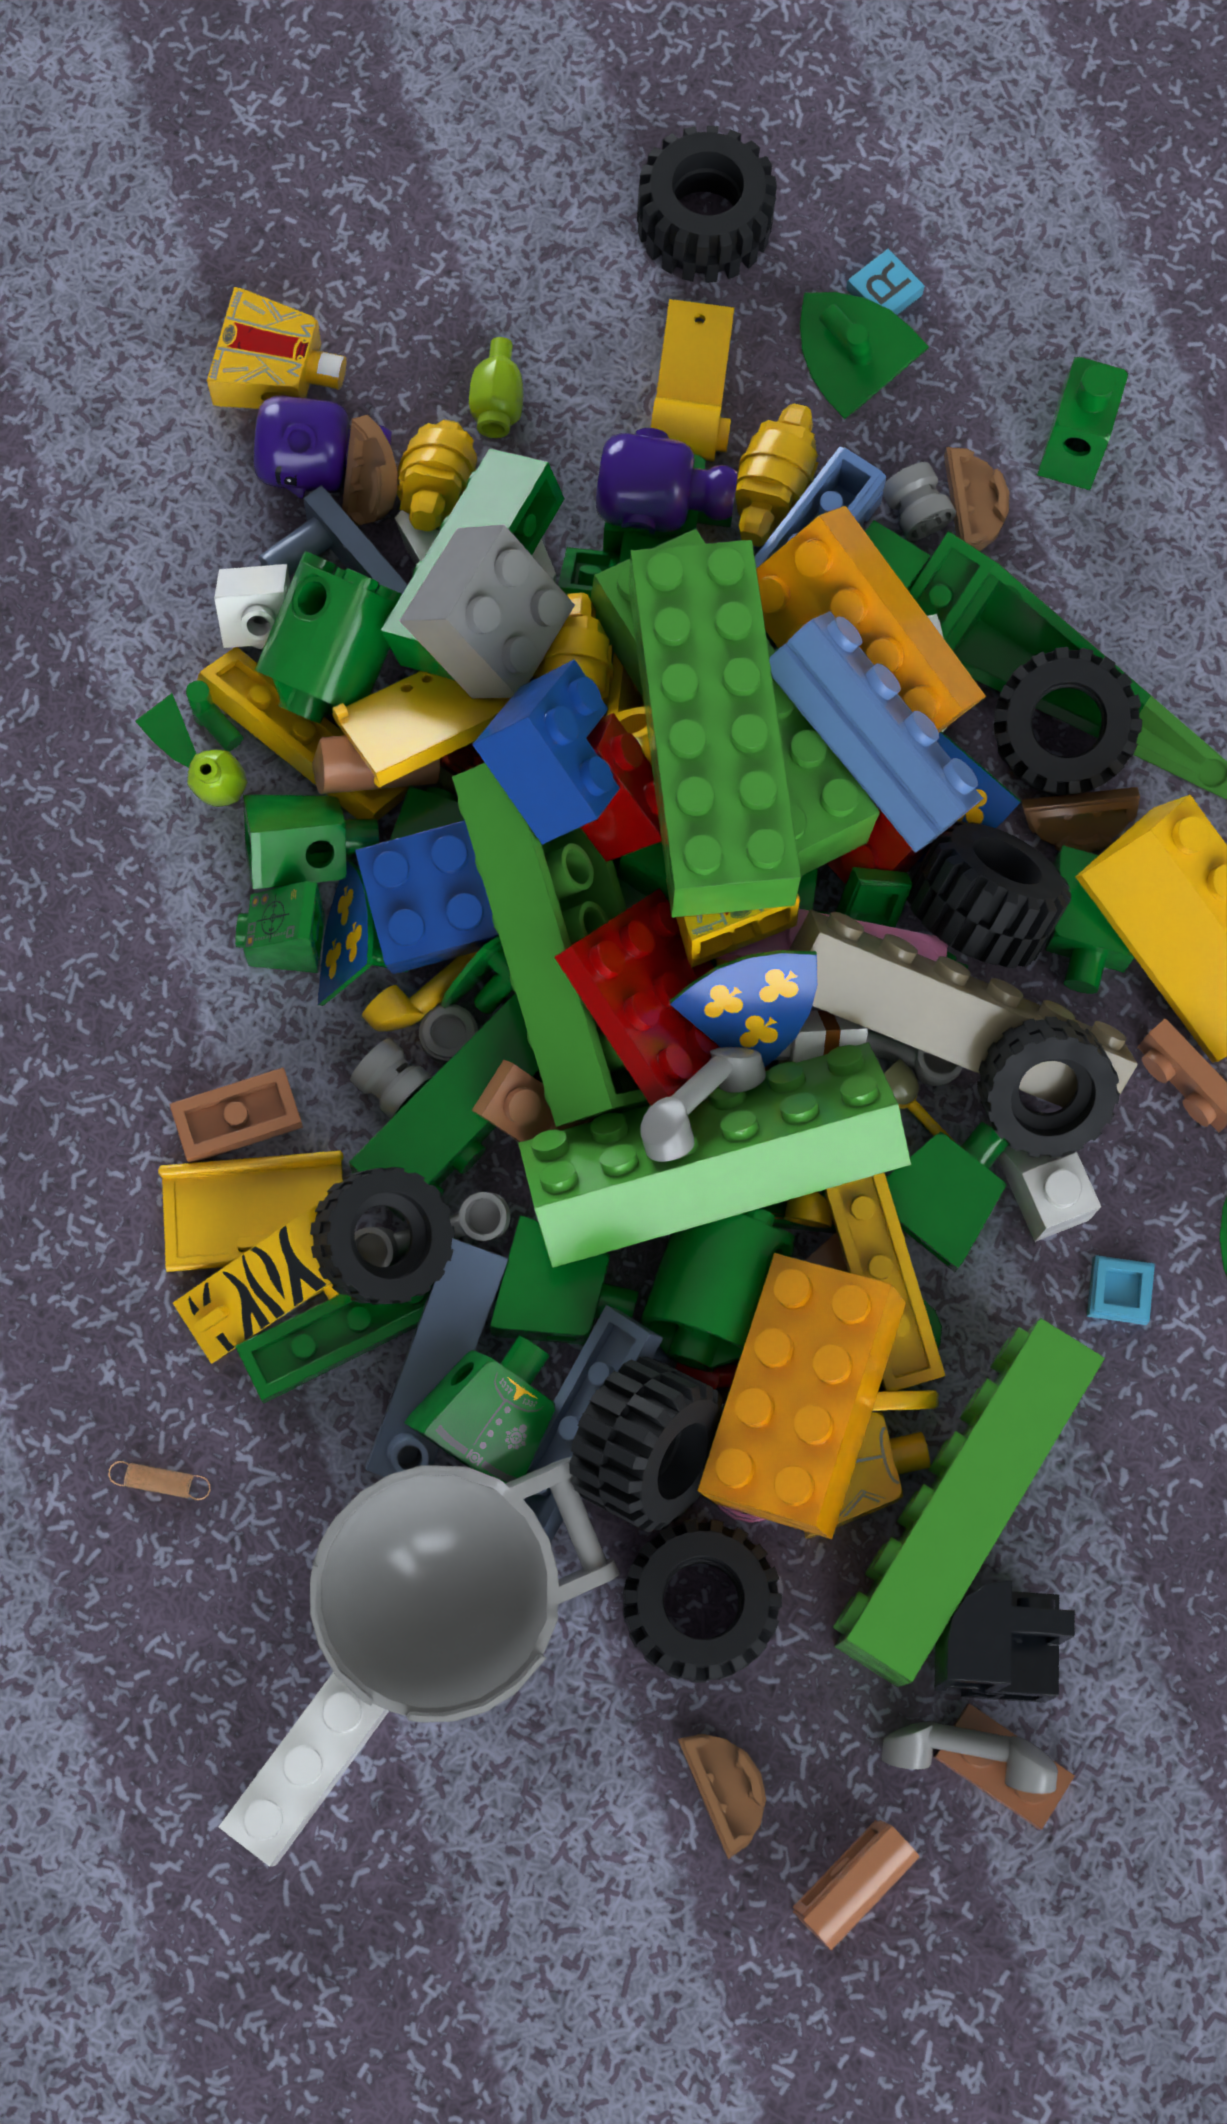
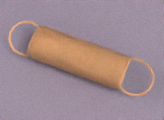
(158, 1480)

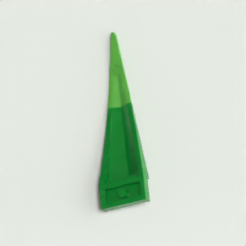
(1001, 624)

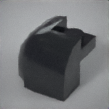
(1003, 1645)

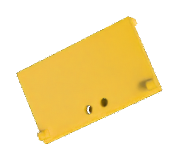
(414, 723)
(237, 1203)

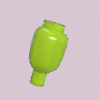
(496, 391)
(216, 778)

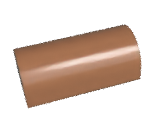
(341, 769)
(855, 1883)

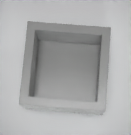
(487, 612)

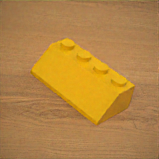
(1168, 905)

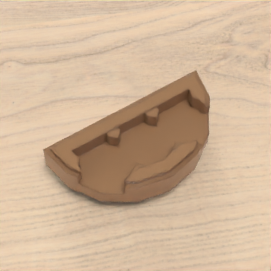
(370, 473)
(977, 496)
(1082, 819)
(728, 1786)

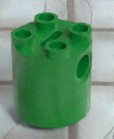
(327, 638)
(712, 1287)

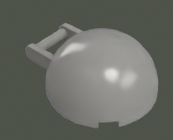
(447, 1587)

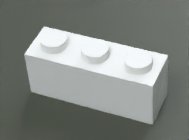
(302, 1771)

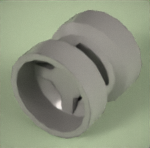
(918, 501)
(389, 1076)

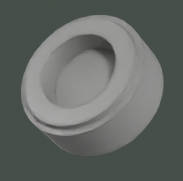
(446, 1032)

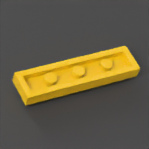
(254, 703)
(877, 1250)

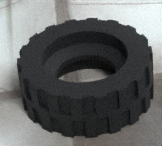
(1059, 1130)
(429, 1236)

